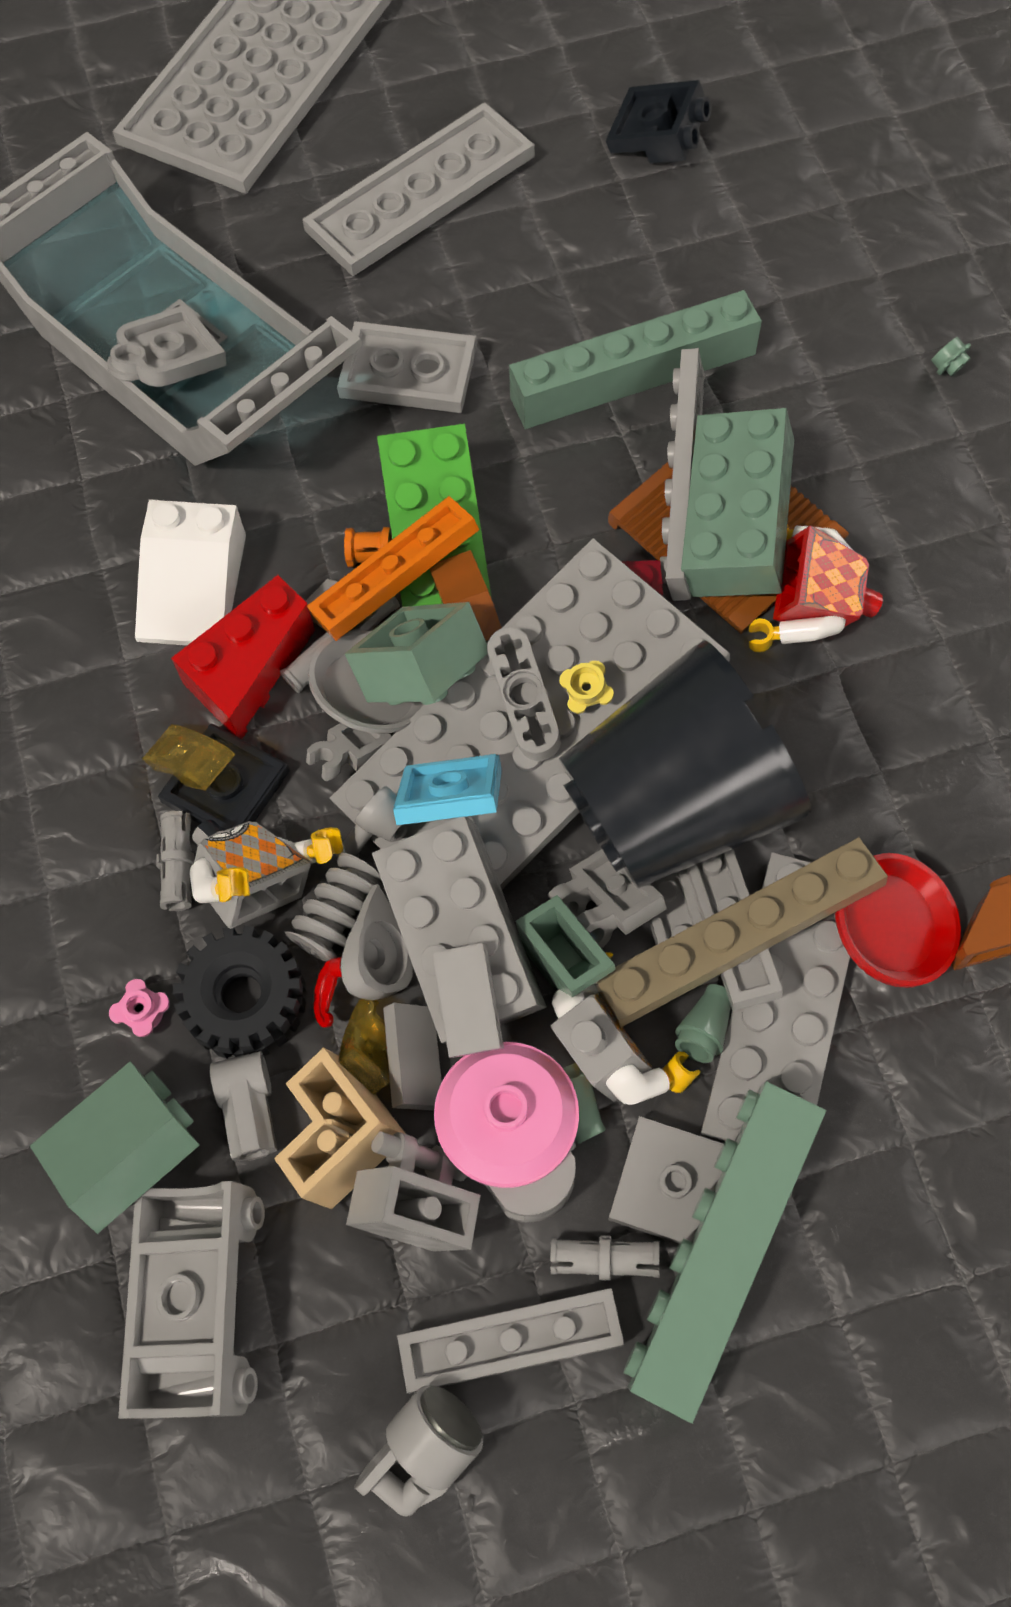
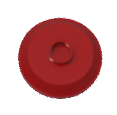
(904, 929)

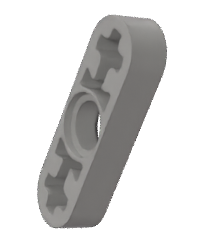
(524, 675)

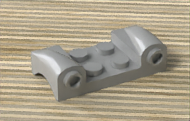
(185, 1303)

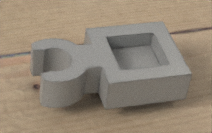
(343, 747)

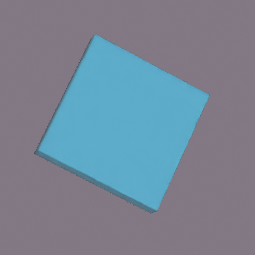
(448, 789)

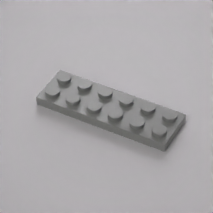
(418, 188)
(785, 1037)

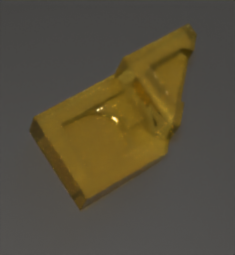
(365, 1047)

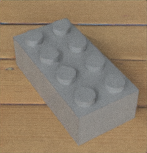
(452, 899)

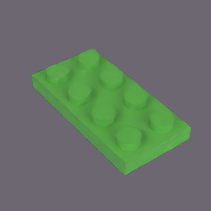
(418, 474)

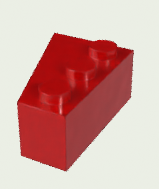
(243, 654)

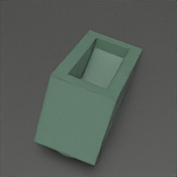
(562, 948)

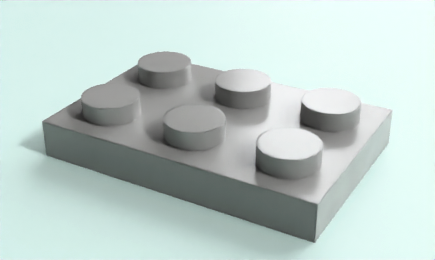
(408, 367)

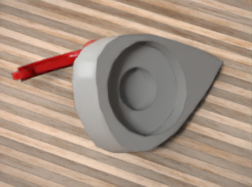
(372, 961)

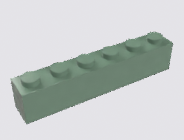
(632, 359)
(725, 1251)

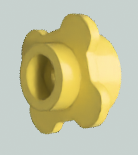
(584, 673)

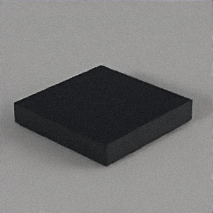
(238, 790)

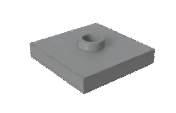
(665, 1180)

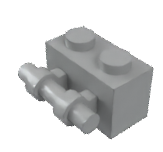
(412, 1206)

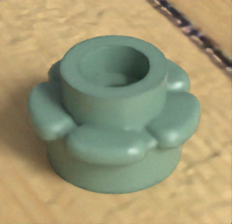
(952, 357)

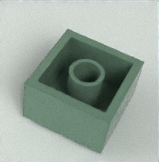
(418, 653)

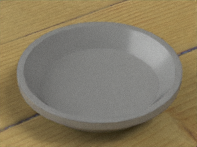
(341, 696)

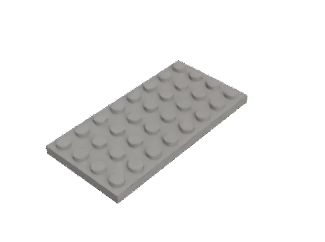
(244, 84)
(580, 616)

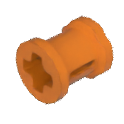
(362, 545)

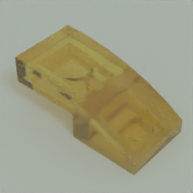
(188, 756)

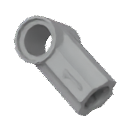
(242, 1092)

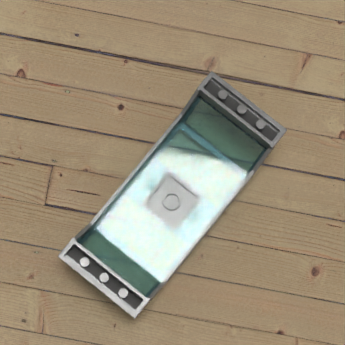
(93, 255)

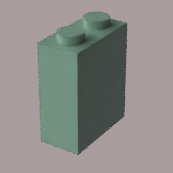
(115, 1145)

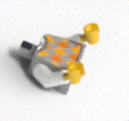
(252, 870)
(608, 1052)

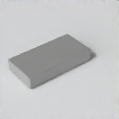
(467, 1000)
(412, 1056)

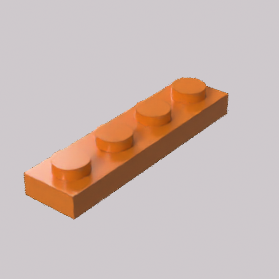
(393, 568)

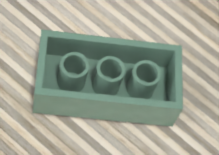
(738, 503)

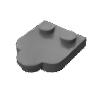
(164, 349)

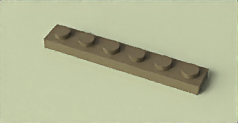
(740, 931)

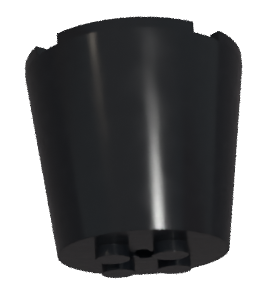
(683, 772)

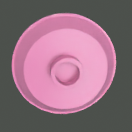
(506, 1115)

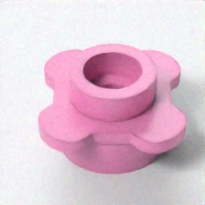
(144, 1021)

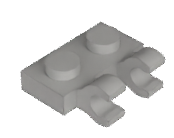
(613, 892)

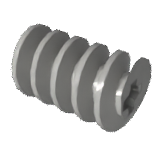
(335, 908)

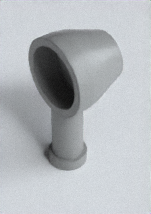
(374, 819)

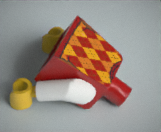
(820, 589)

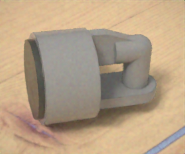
(432, 1441)

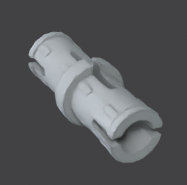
(175, 861)
(604, 1258)

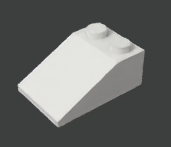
(186, 569)

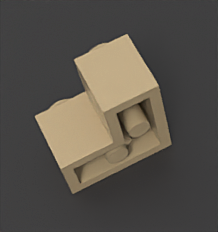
(339, 1139)

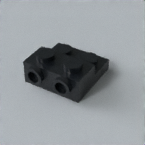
(660, 121)

